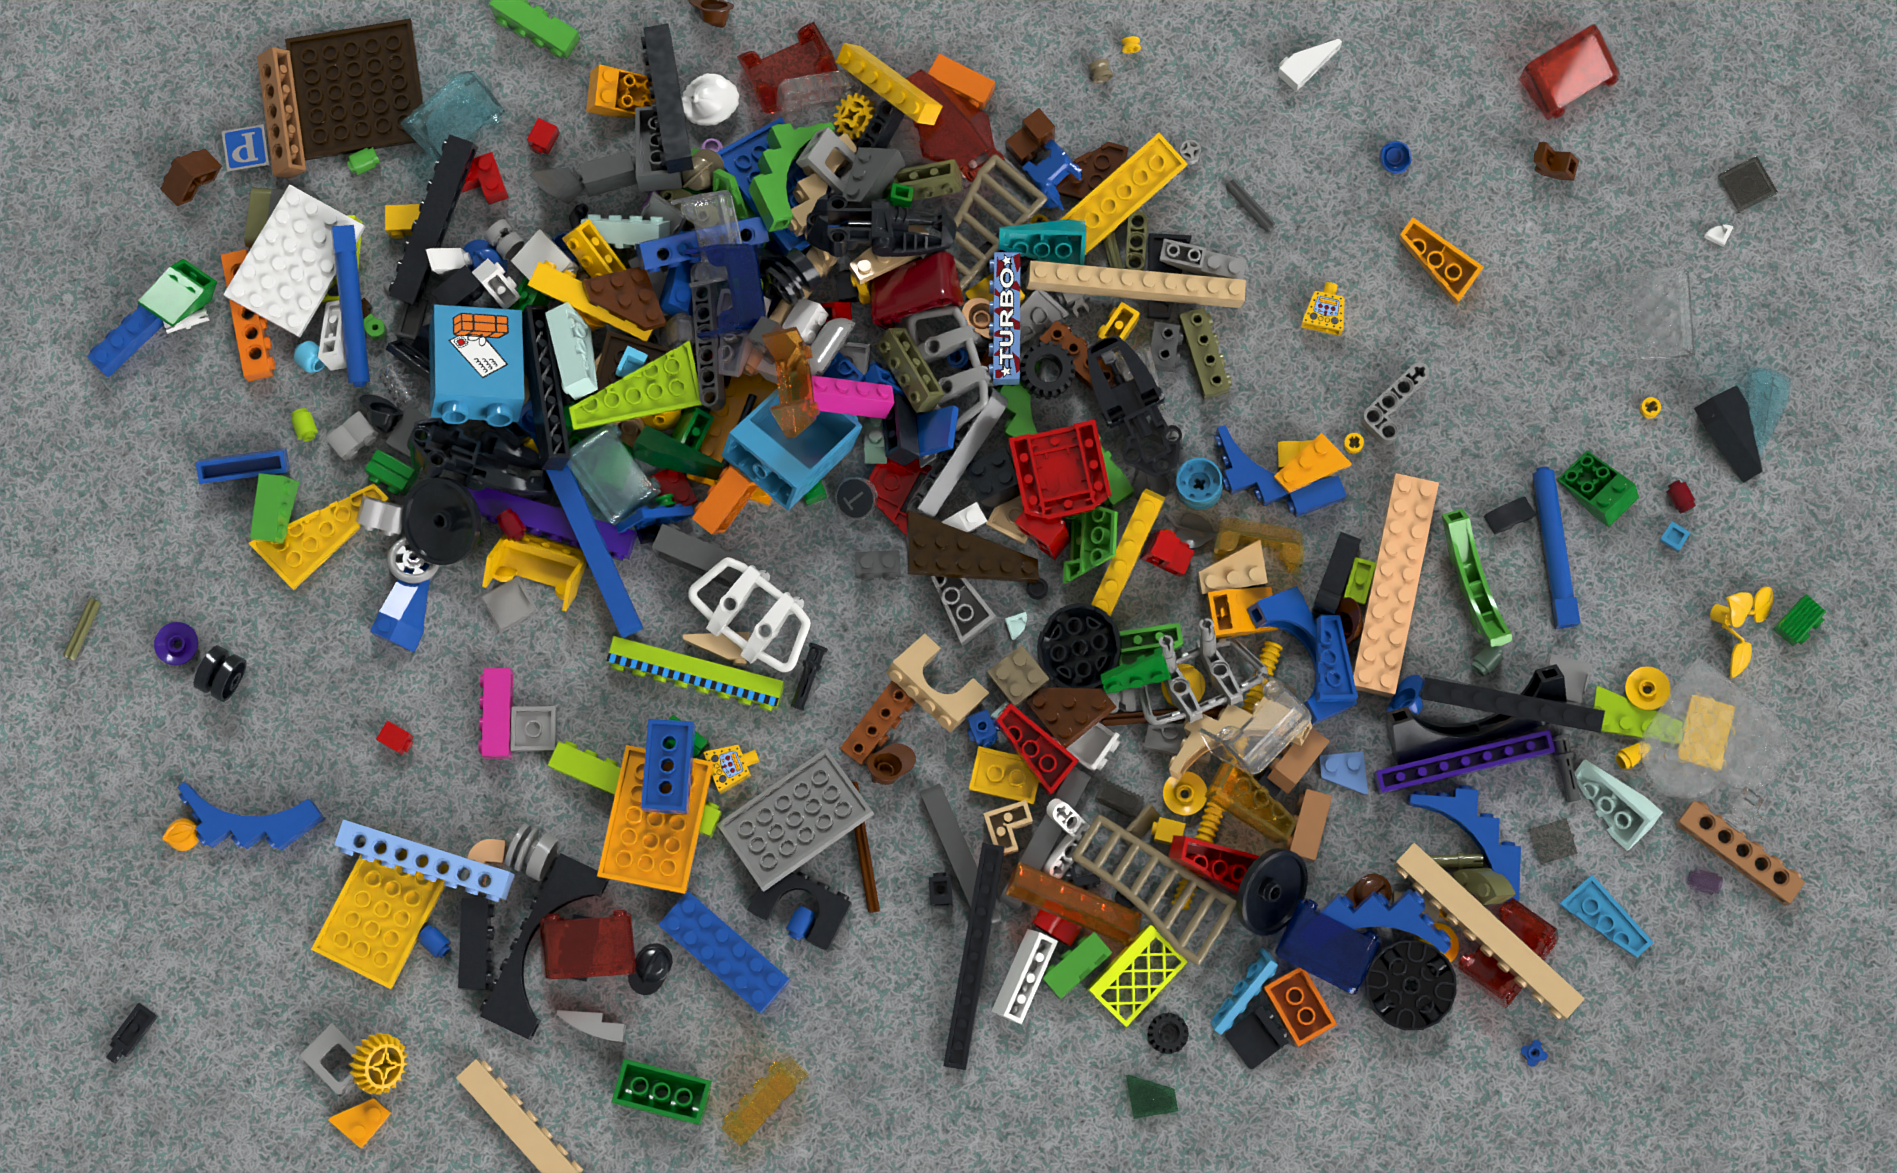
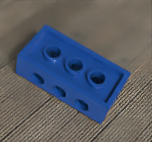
(657, 756)

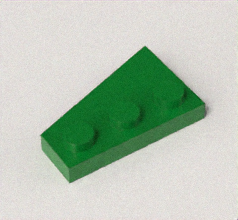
(1143, 672)

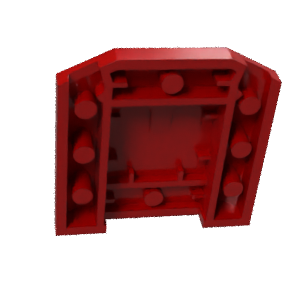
(1061, 471)

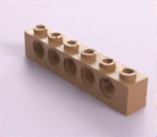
(281, 113)
(1745, 865)

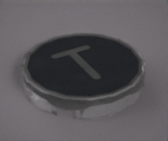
(856, 498)

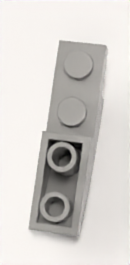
(1201, 262)

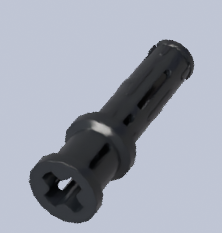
(808, 664)

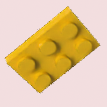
(1003, 776)

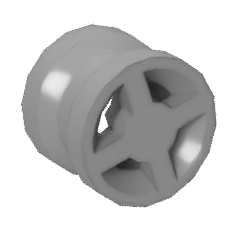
(1190, 147)

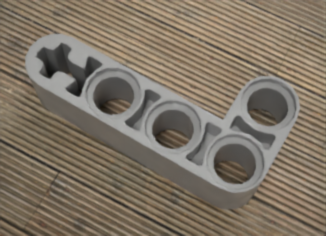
(1397, 399)

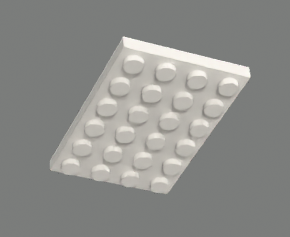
(290, 262)

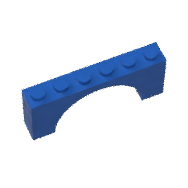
(1290, 613)

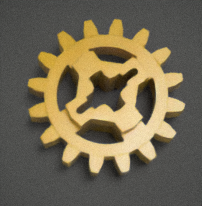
(854, 115)

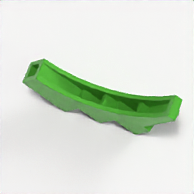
(769, 187)
(1019, 408)
(1472, 581)

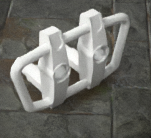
(774, 618)

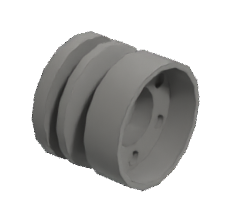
(528, 850)

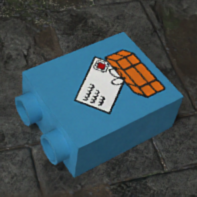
(476, 364)

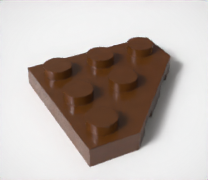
(1095, 168)
(627, 297)
(1070, 711)

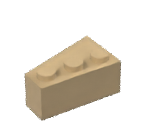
(1234, 571)

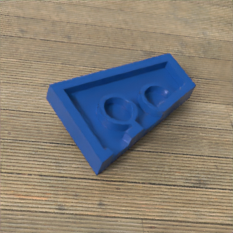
(659, 515)

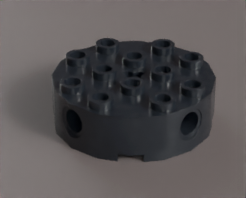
(1410, 1008)

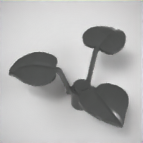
(1193, 528)

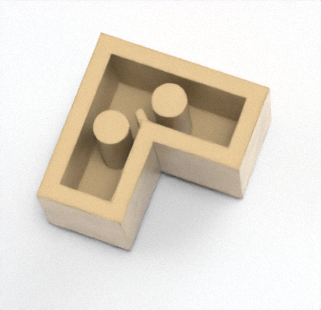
(1003, 821)

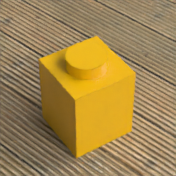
(1165, 829)

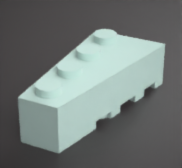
(627, 232)
(573, 350)

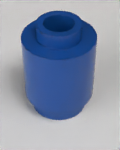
(800, 923)
(434, 941)

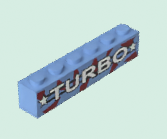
(1006, 318)

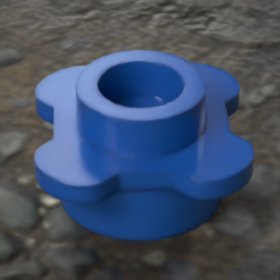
(1533, 1059)

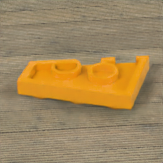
(1311, 464)

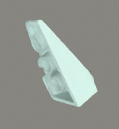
(1622, 808)

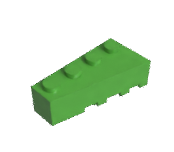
(536, 25)

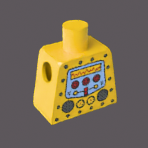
(1325, 311)
(730, 766)

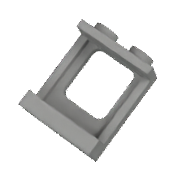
(818, 151)
(320, 1047)

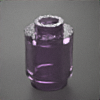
(1704, 881)

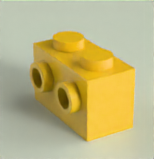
(1121, 322)

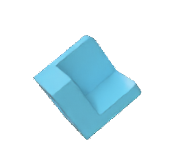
(630, 362)

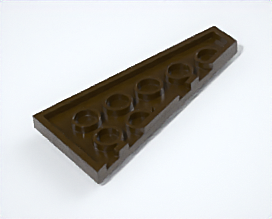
(614, 349)
(951, 552)

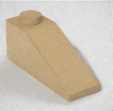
(719, 646)

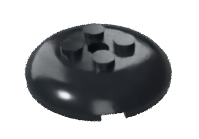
(1060, 644)

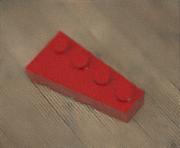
(1038, 750)
(1213, 862)

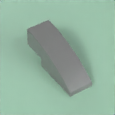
(594, 1025)

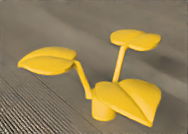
(1739, 607)

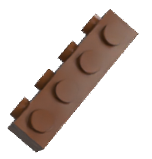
(1077, 348)
(877, 723)

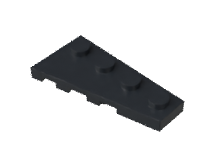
(1161, 309)

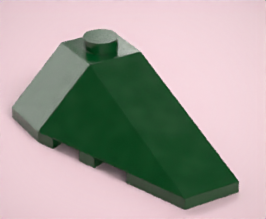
(666, 452)

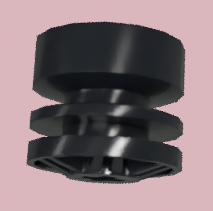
(790, 278)

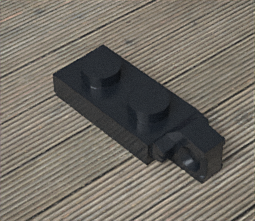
(131, 1032)

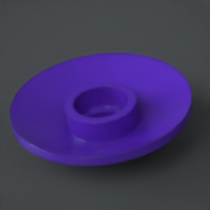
(167, 637)

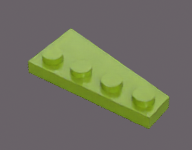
(1621, 715)

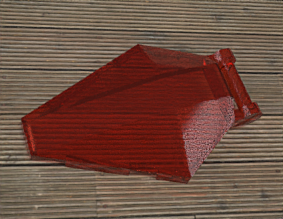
(959, 131)

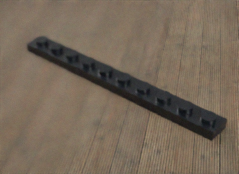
(974, 956)

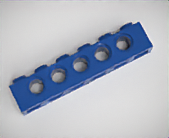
(648, 249)

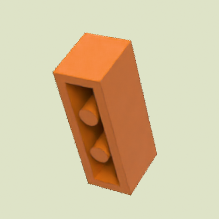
(963, 81)

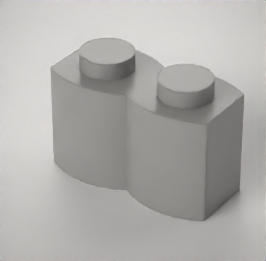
(352, 436)
(380, 515)

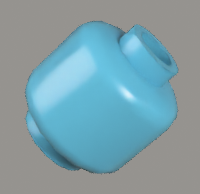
(307, 357)

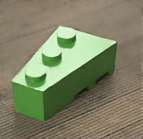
(1119, 485)
(273, 507)
(1146, 640)
(1076, 965)

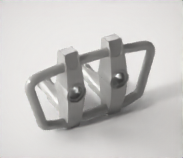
(949, 343)
(1214, 665)

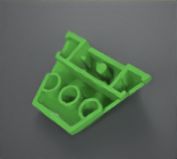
(1091, 541)

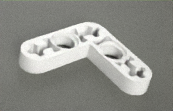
(1073, 833)

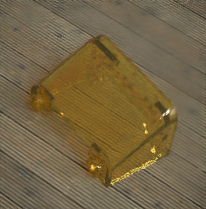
(1235, 530)

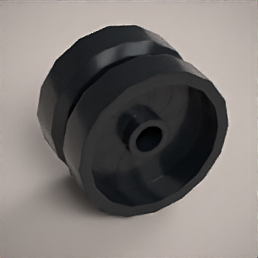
(220, 673)

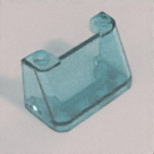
(454, 109)
(611, 474)

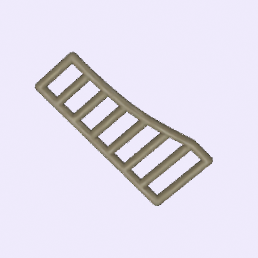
(972, 195)
(1148, 909)

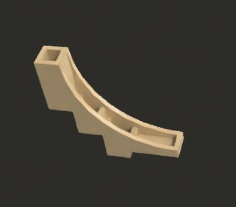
(811, 189)
(1195, 746)

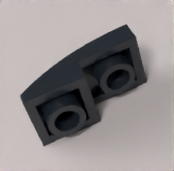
(1509, 514)

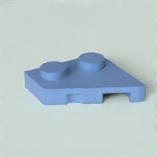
(1345, 770)

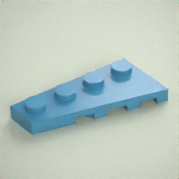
(1600, 911)
(1244, 990)

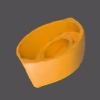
(181, 834)

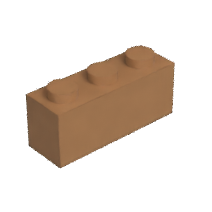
(1297, 760)
(1310, 824)

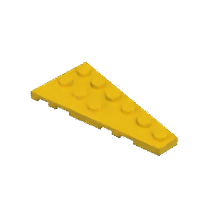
(315, 537)

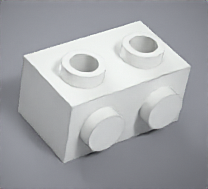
(496, 284)

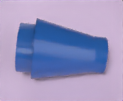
(959, 359)

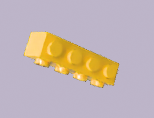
(592, 250)

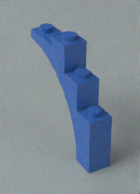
(1247, 474)
(281, 827)
(1483, 830)
(1402, 914)

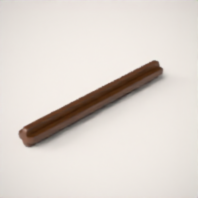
(1137, 717)
(866, 866)

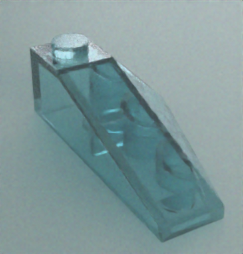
(1767, 397)

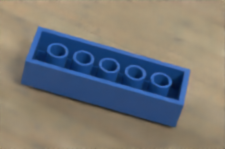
(724, 952)

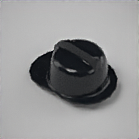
(381, 412)
(651, 969)

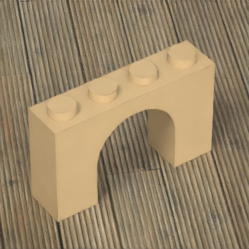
(947, 709)

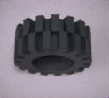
(1168, 1019)

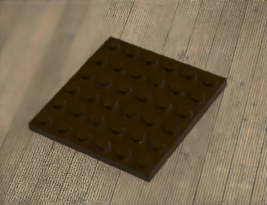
(355, 87)

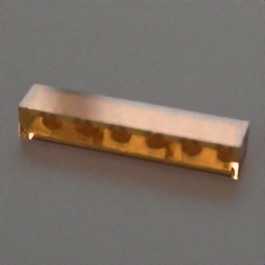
(1073, 904)

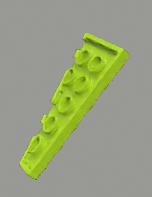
(653, 389)

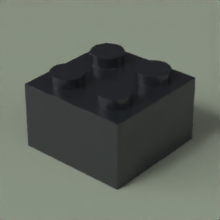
(994, 478)

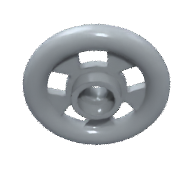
(397, 569)

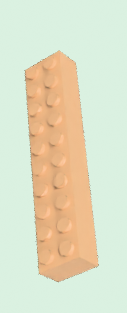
(1394, 585)

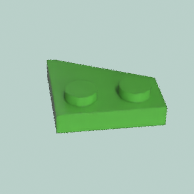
(726, 181)

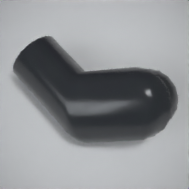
(577, 214)

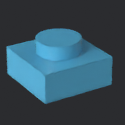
(1674, 536)

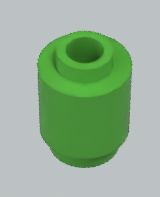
(363, 161)

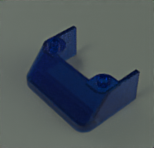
(744, 287)

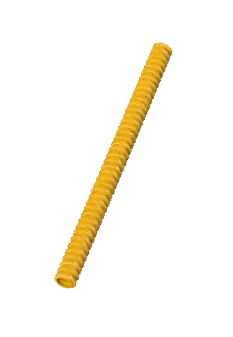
(1214, 812)

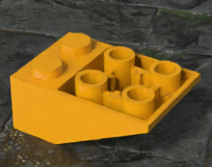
(617, 92)
(1229, 611)

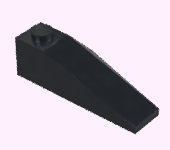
(1730, 426)

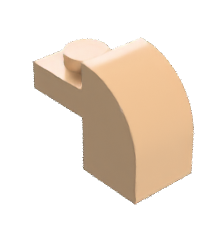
(490, 852)

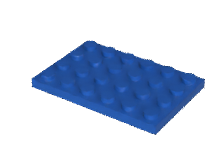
(741, 161)

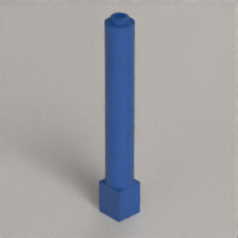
(350, 304)
(1563, 603)

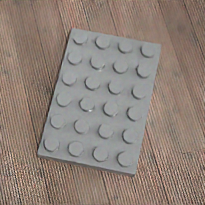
(795, 819)

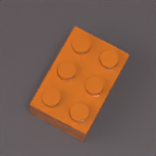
(724, 501)
(1299, 1006)

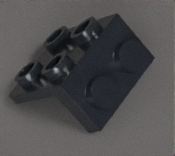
(1257, 1037)

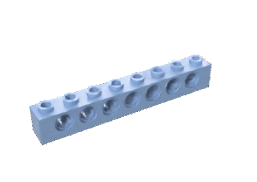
(352, 832)

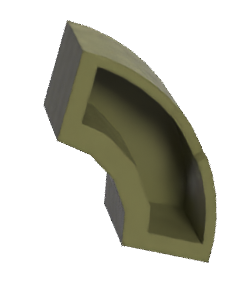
(1485, 884)

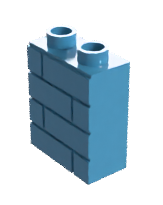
(793, 465)

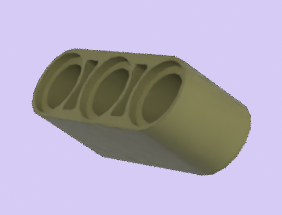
(257, 214)
(1139, 234)

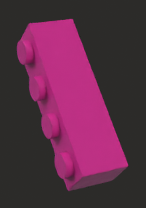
(852, 397)
(496, 707)

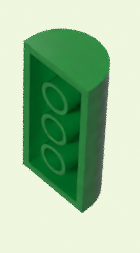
(662, 1092)

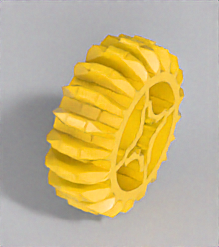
(383, 1066)

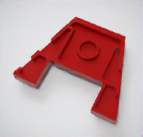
(893, 487)

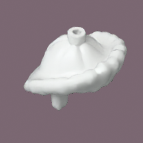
(710, 100)

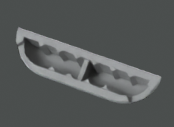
(829, 343)

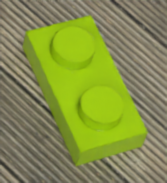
(1360, 580)

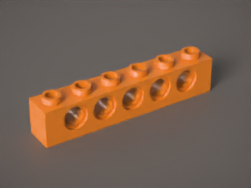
(261, 367)

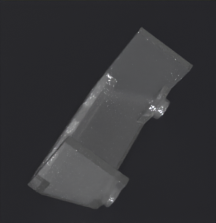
(714, 224)
(1265, 732)

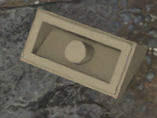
(1142, 823)

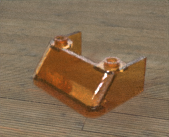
(794, 379)

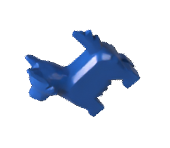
(1051, 172)

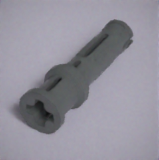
(1564, 757)

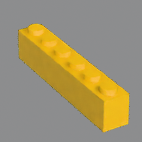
(889, 84)
(568, 289)
(1128, 551)

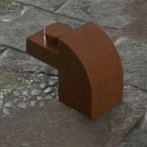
(1555, 163)

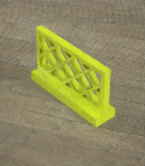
(1122, 961)

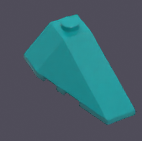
(1046, 241)

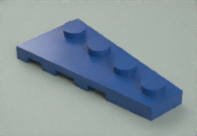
(1333, 665)

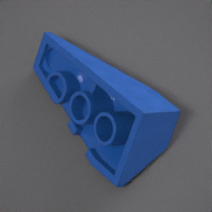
(676, 291)
(403, 613)

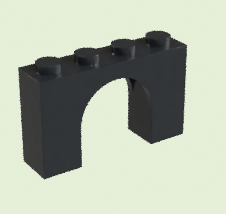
(832, 906)

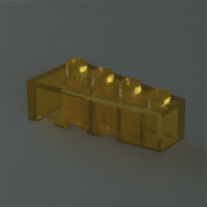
(1250, 802)
(763, 1100)

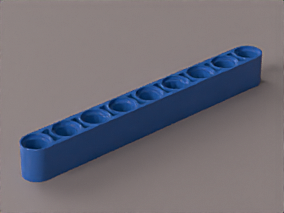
(595, 551)

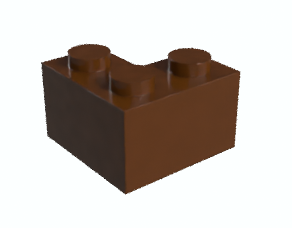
(1031, 138)
(188, 174)

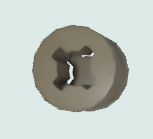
(1100, 71)

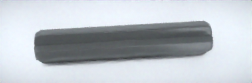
(1250, 205)

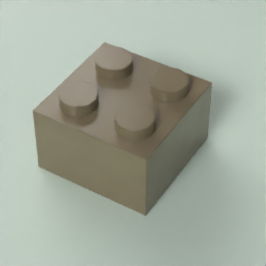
(1018, 676)

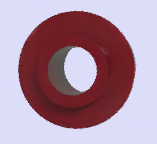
(1681, 496)
(511, 525)

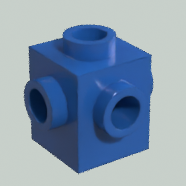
(982, 729)

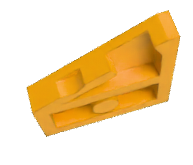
(361, 1121)

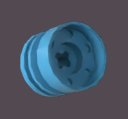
(1202, 472)

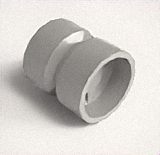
(504, 239)
(1123, 700)

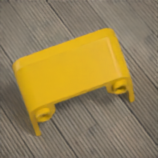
(538, 561)

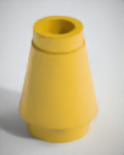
(1628, 756)

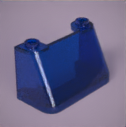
(1327, 947)

